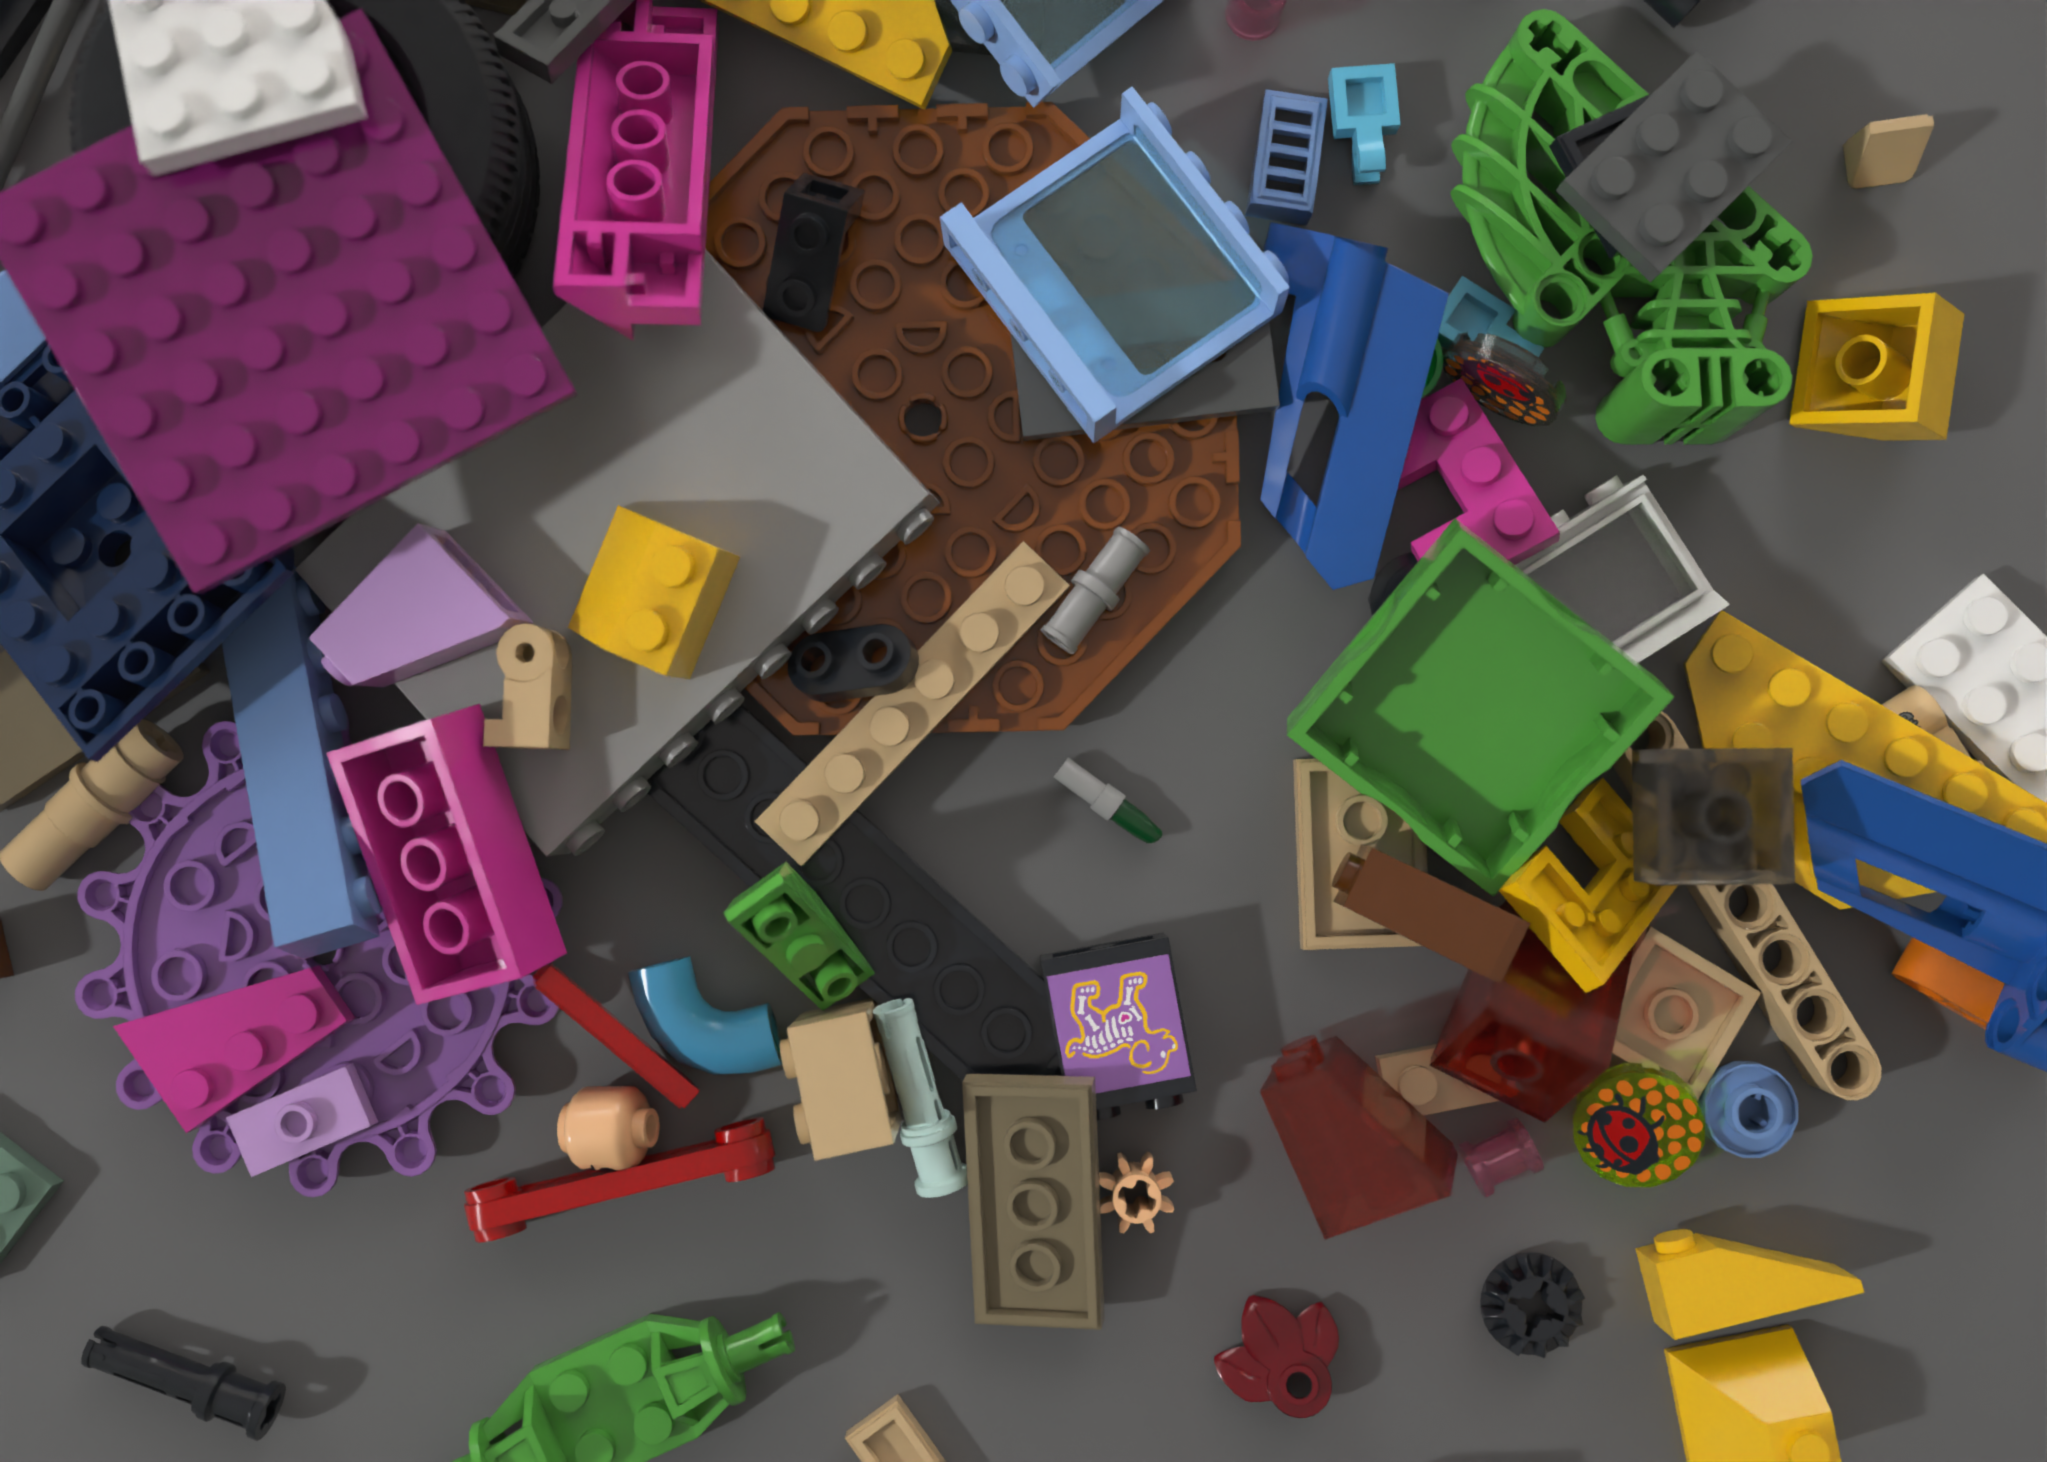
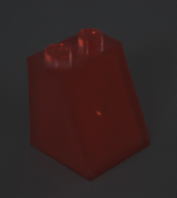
(1534, 1034)
(1353, 1137)

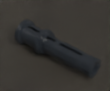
(209, 1390)

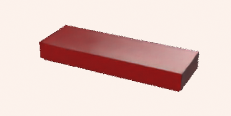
(614, 1035)

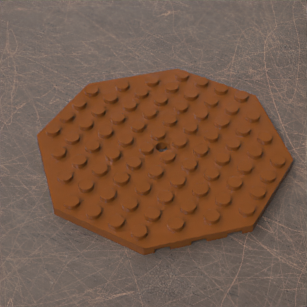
(920, 332)

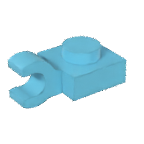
(1364, 109)
(1476, 312)

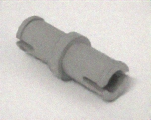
(1095, 590)

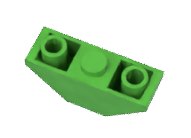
(799, 936)

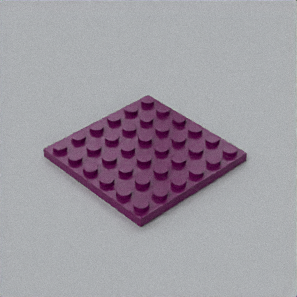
(279, 322)

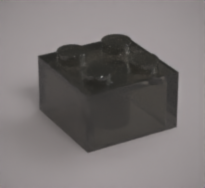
(1713, 816)

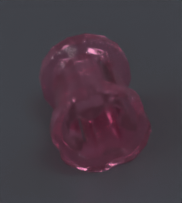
(1501, 1157)

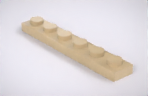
(898, 722)

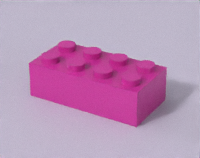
(447, 855)

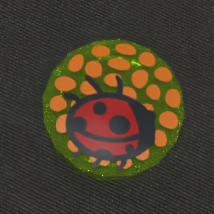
(1638, 1125)

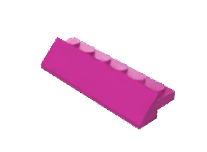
(640, 169)

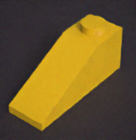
(1716, 1283)

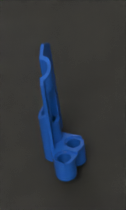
(1366, 344)
(1987, 871)

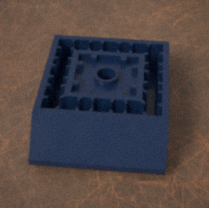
(87, 632)

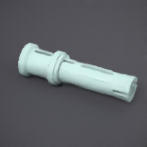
(927, 1125)

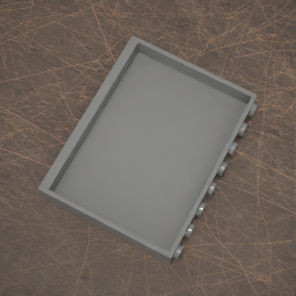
(696, 430)

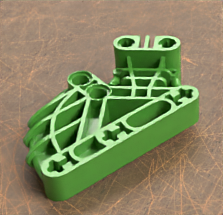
(1690, 365)

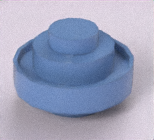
(1749, 1109)

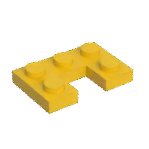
(1593, 925)

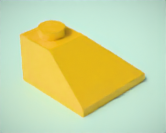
(1750, 1400)

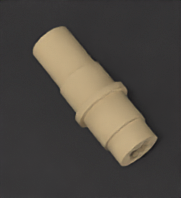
(91, 805)

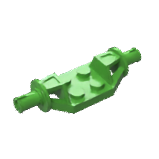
(627, 1392)

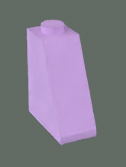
(415, 613)

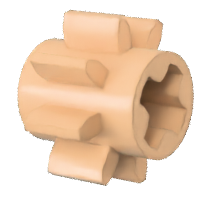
(1143, 1208)

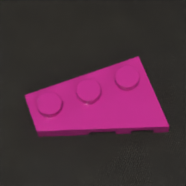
(231, 1043)

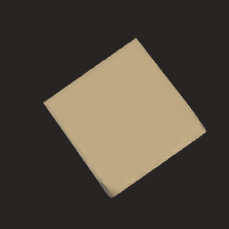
(1886, 151)

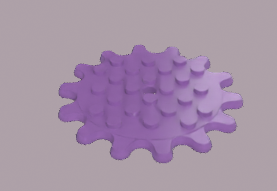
(201, 927)

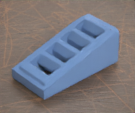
(1279, 204)

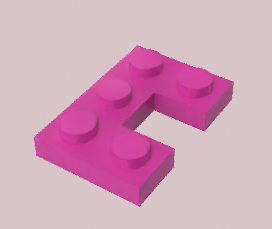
(1481, 474)

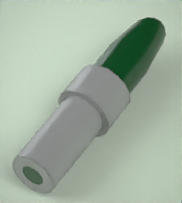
(1108, 801)

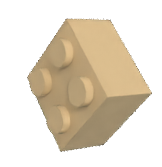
(841, 1080)

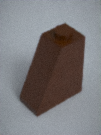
(1429, 911)

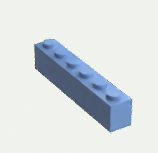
(285, 727)

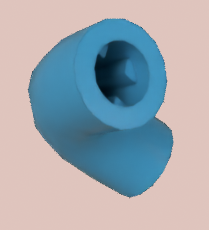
(696, 1031)

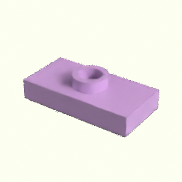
(302, 1119)

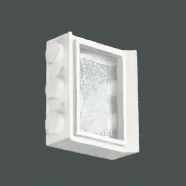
(1625, 570)

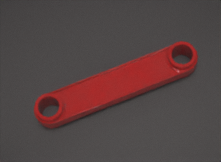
(502, 1207)

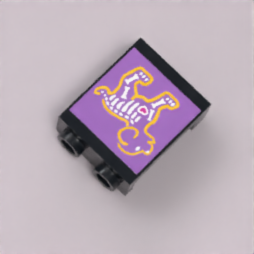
(1121, 1022)

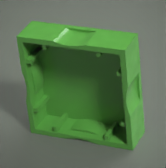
(1476, 707)

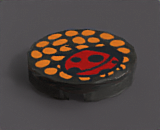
(1505, 378)

